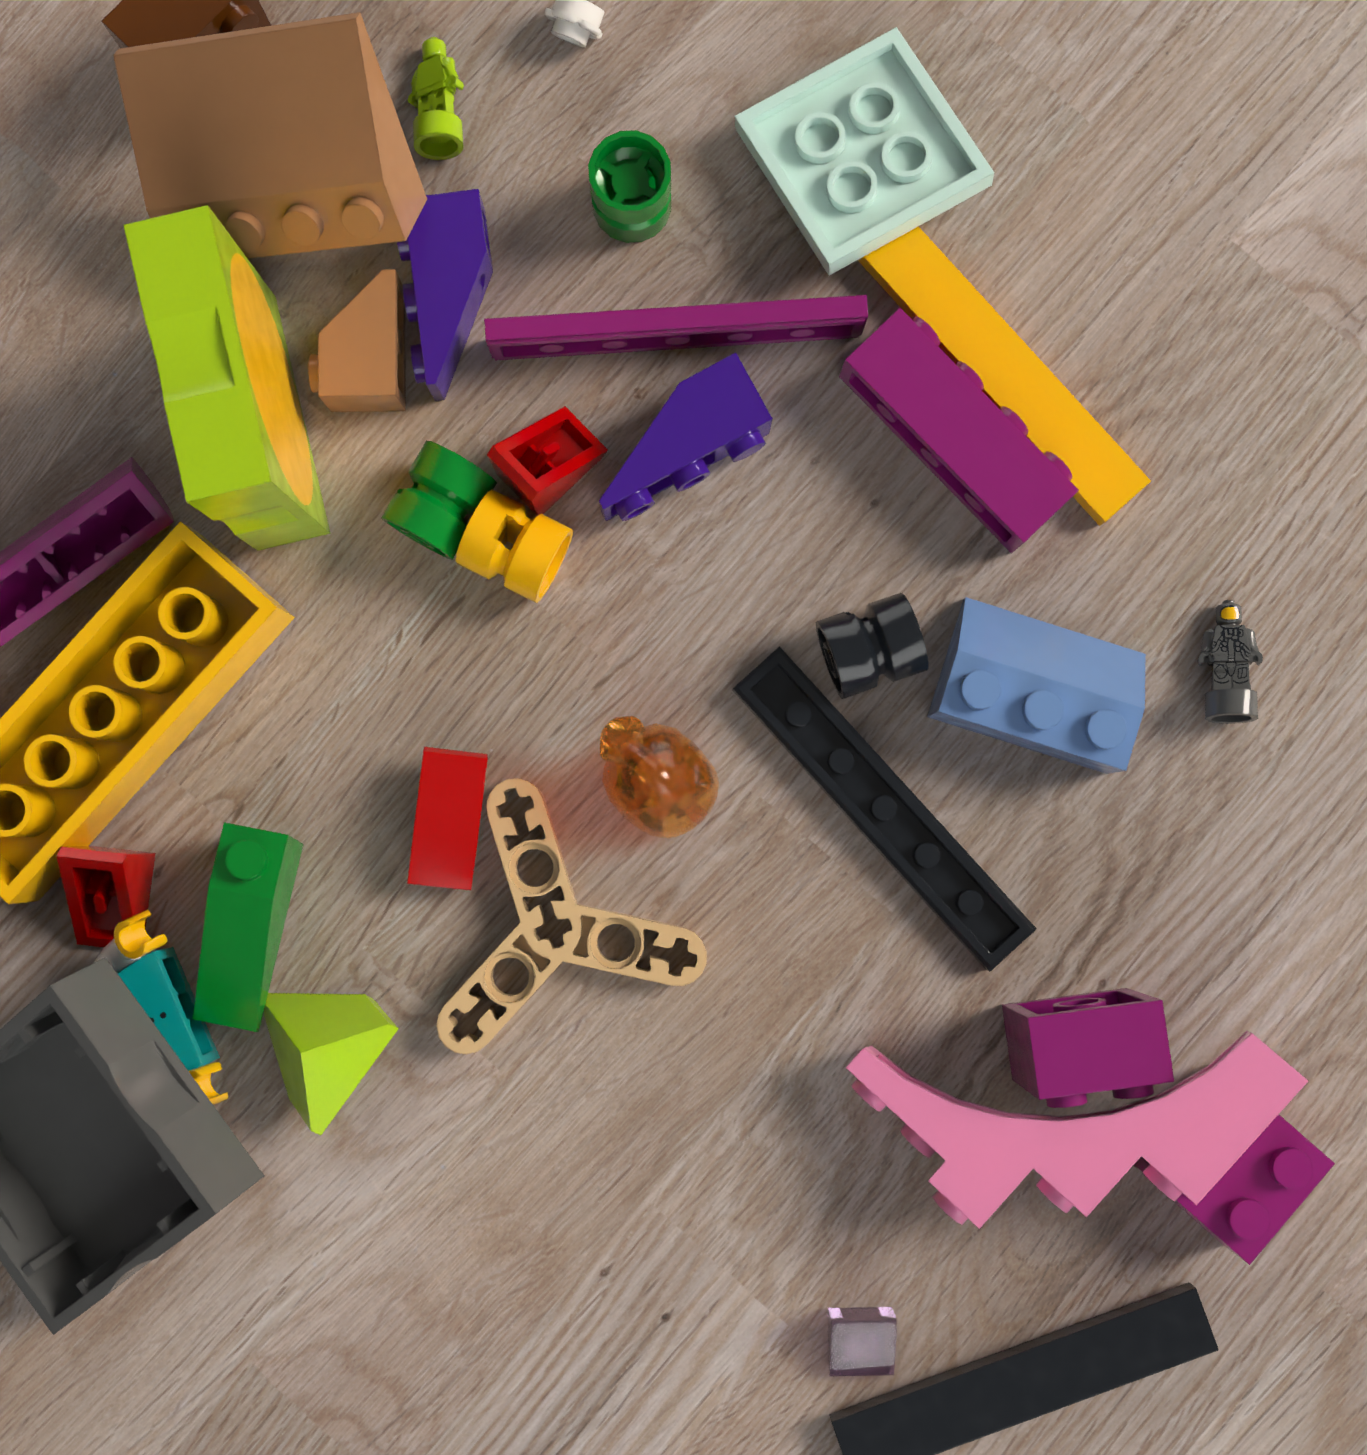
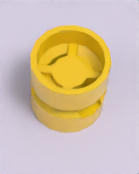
(536, 551)

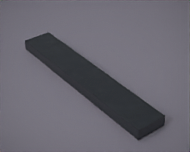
(884, 809)
(1030, 1378)

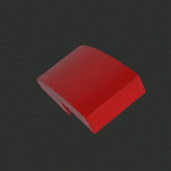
(447, 818)

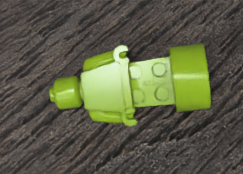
(434, 83)

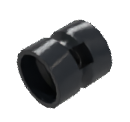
(878, 644)

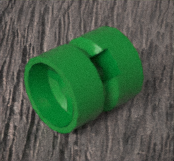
(630, 186)
(439, 500)

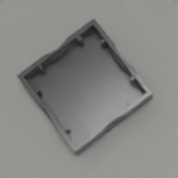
(101, 1145)

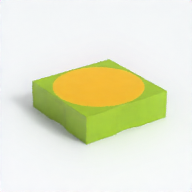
(226, 380)

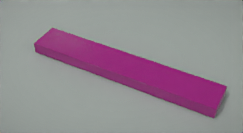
(676, 327)

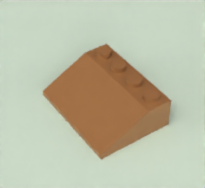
(274, 134)

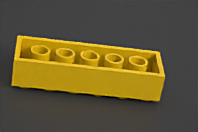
(123, 701)

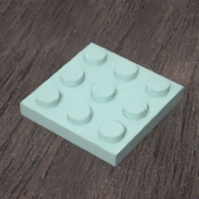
(863, 151)

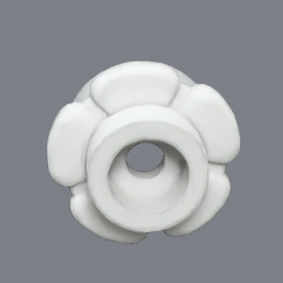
(575, 21)

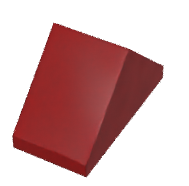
(546, 459)
(104, 889)

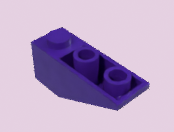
(450, 279)
(700, 424)

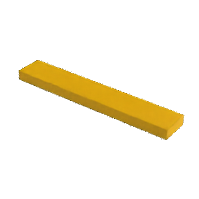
(1012, 374)

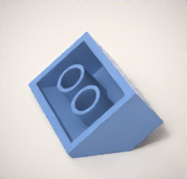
(1041, 687)

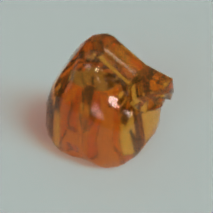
(656, 777)

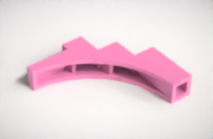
(1183, 1133)

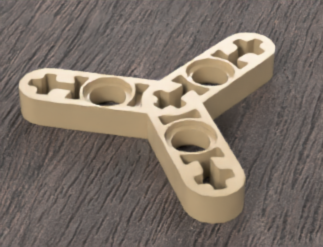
(539, 954)

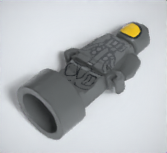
(1230, 652)

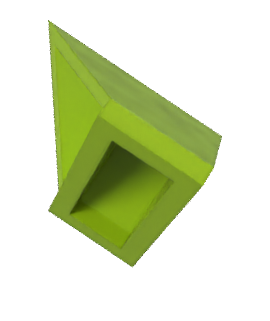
(325, 1048)

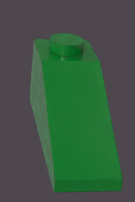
(244, 924)

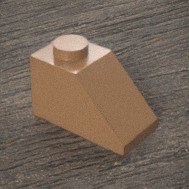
(363, 351)

